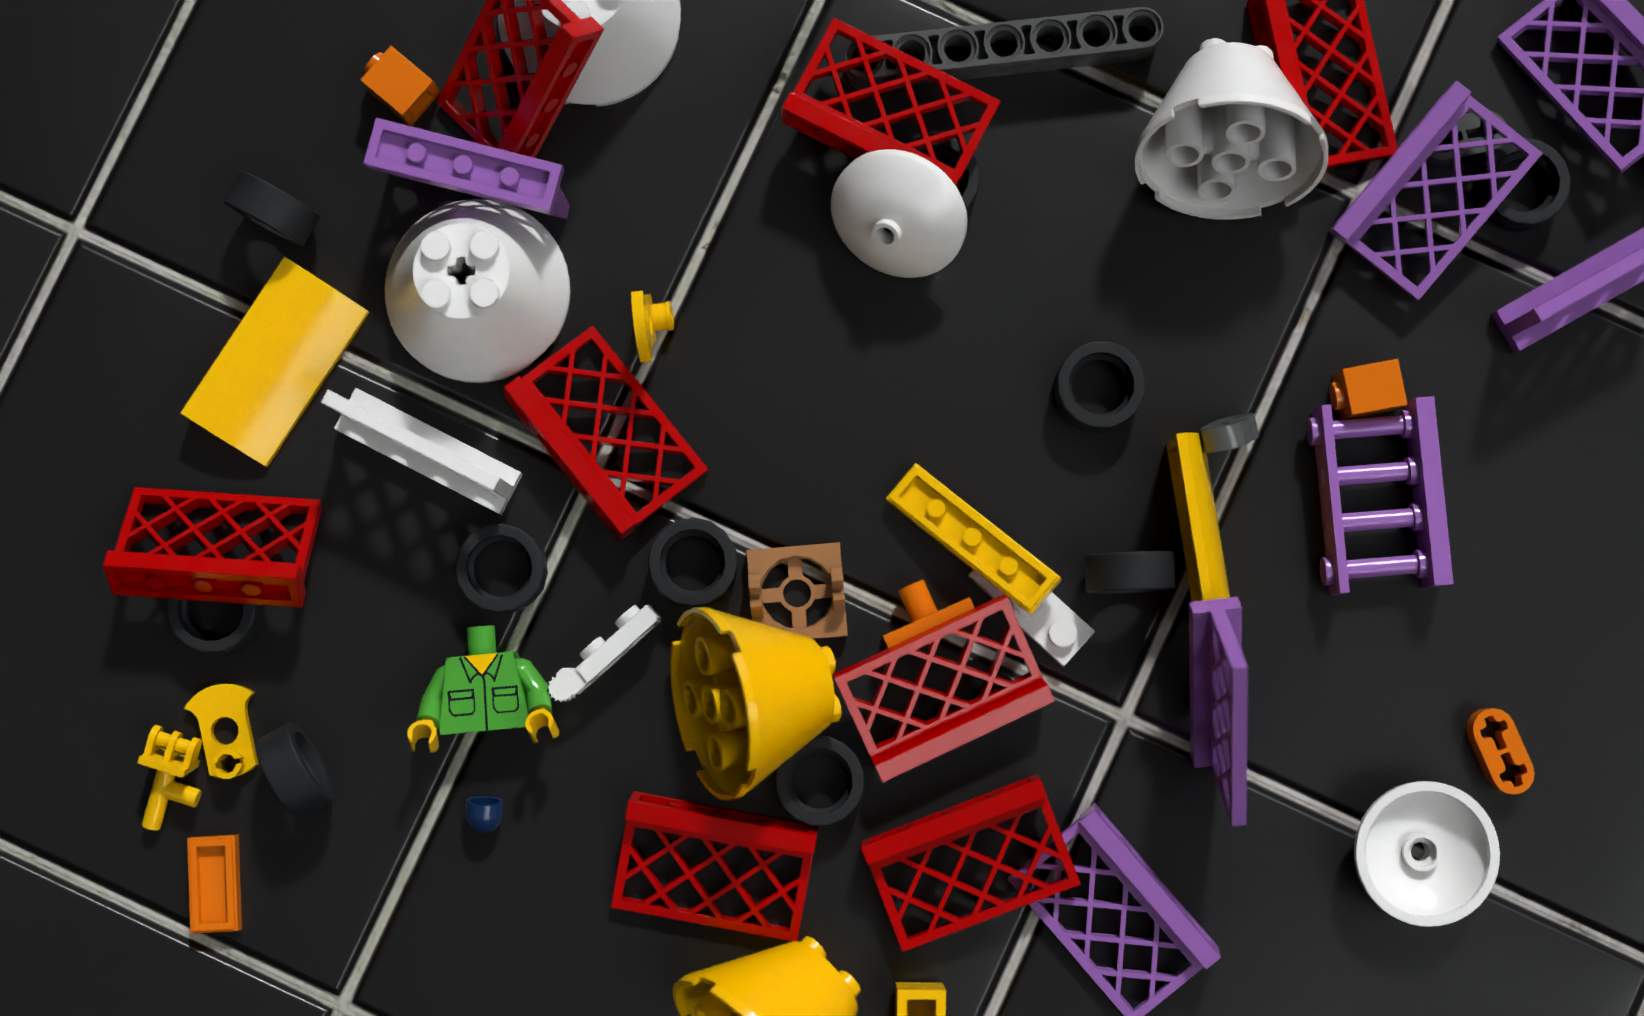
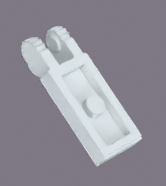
(1052, 626)
(603, 654)

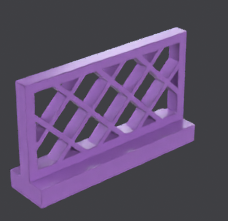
(1625, 28)
(1404, 164)
(467, 167)
(1573, 293)
(1219, 699)
(1154, 899)

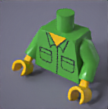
(483, 694)

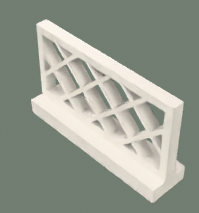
(424, 449)

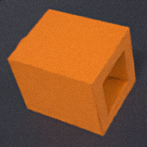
(399, 85)
(1368, 389)

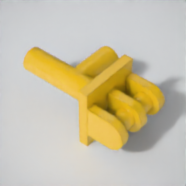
(168, 765)

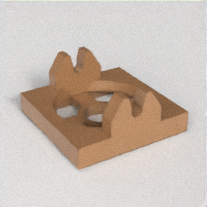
(828, 558)

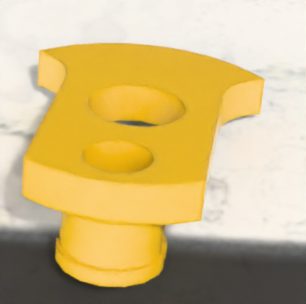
(647, 320)
(209, 707)

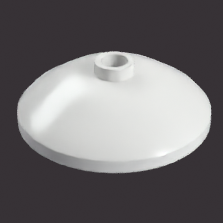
(909, 199)
(1457, 860)

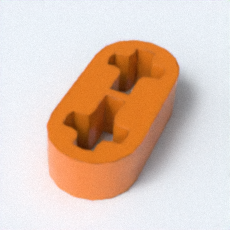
(1510, 746)

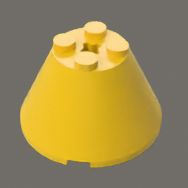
(747, 696)
(772, 982)

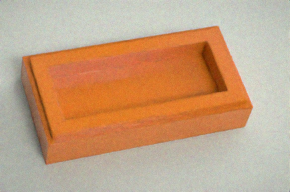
(214, 884)

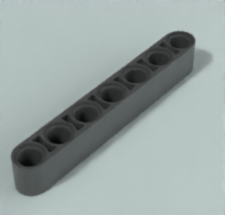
(1022, 36)

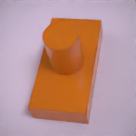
(923, 613)

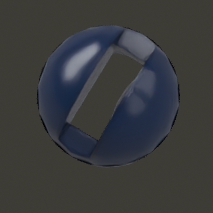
(483, 813)

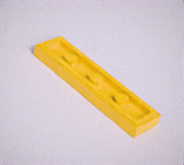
(973, 539)

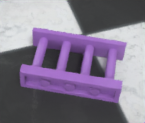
(1420, 470)

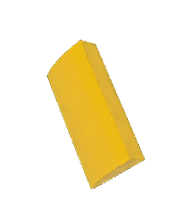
(275, 362)
(1197, 517)

